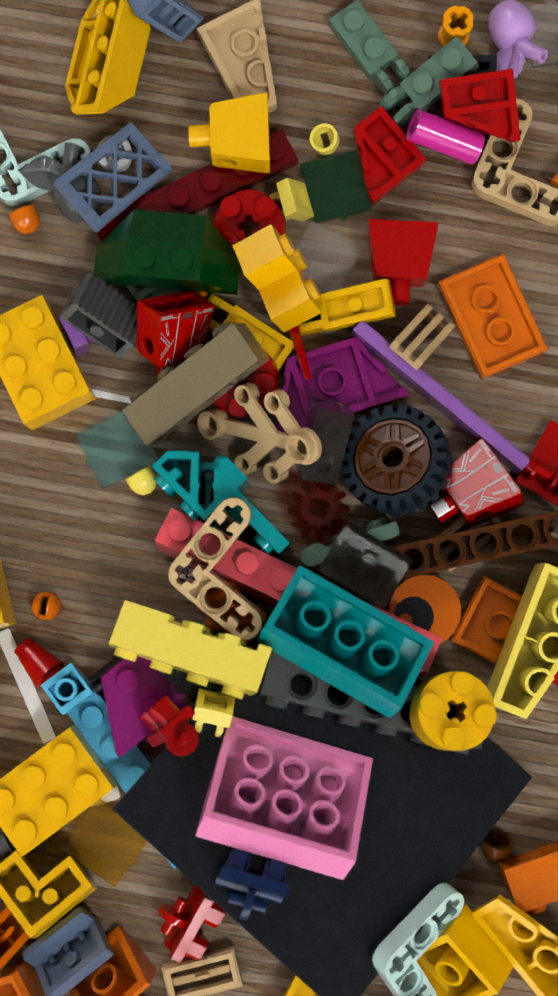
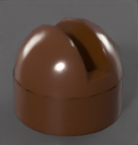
(504, 846)

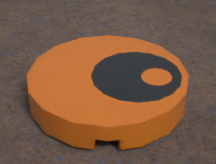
(427, 604)

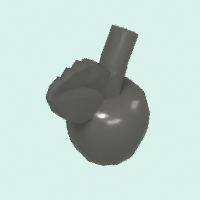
(45, 171)

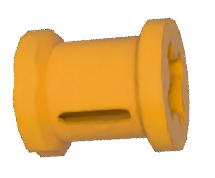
(456, 22)

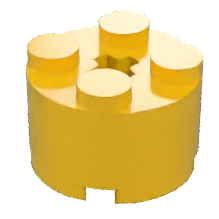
(473, 716)

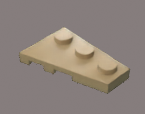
(240, 52)

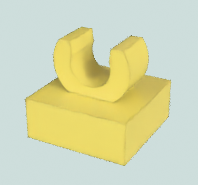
(294, 199)
(213, 709)

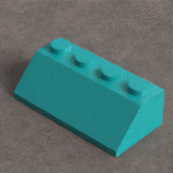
(346, 642)

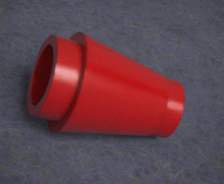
(37, 662)

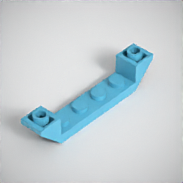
(77, 698)

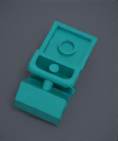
(183, 474)

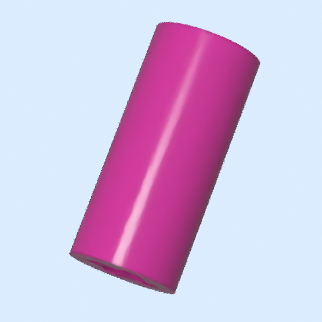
(445, 136)

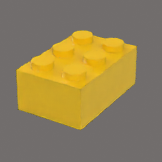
(40, 365)
(51, 789)

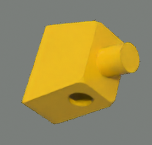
(236, 133)

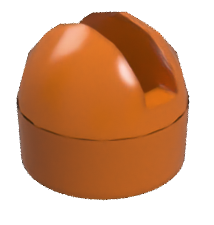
(25, 219)
(53, 606)

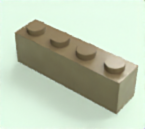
(195, 383)

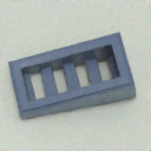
(165, 13)

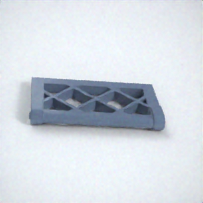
(144, 153)

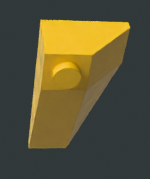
(523, 942)

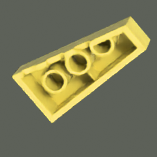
(531, 646)
(189, 649)

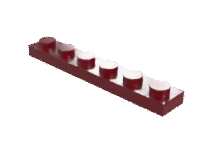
(209, 185)

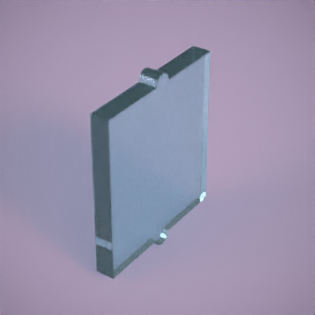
(115, 450)

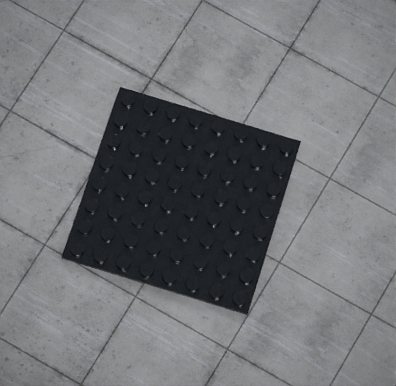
(417, 831)

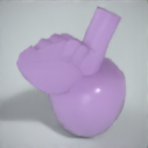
(511, 31)

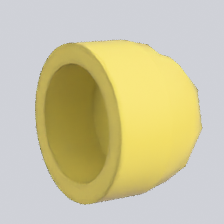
(317, 141)
(142, 481)

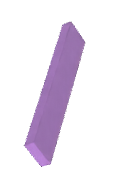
(441, 399)

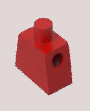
(401, 254)

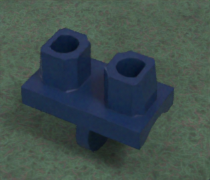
(268, 886)

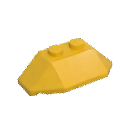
(106, 57)

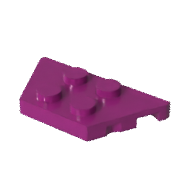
(339, 374)
(129, 692)

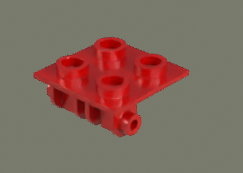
(542, 471)

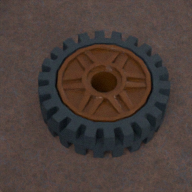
(414, 479)

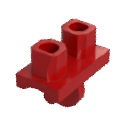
(169, 726)
(184, 921)

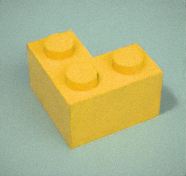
(279, 275)
(42, 901)

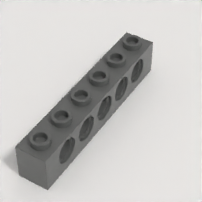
(278, 693)

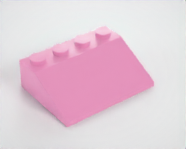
(286, 798)

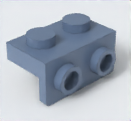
(68, 952)

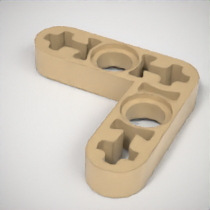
(507, 179)
(207, 578)

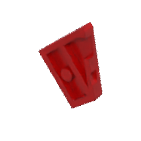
(483, 103)
(384, 154)

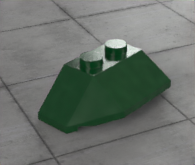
(168, 253)

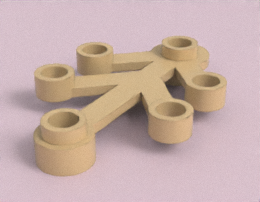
(300, 443)

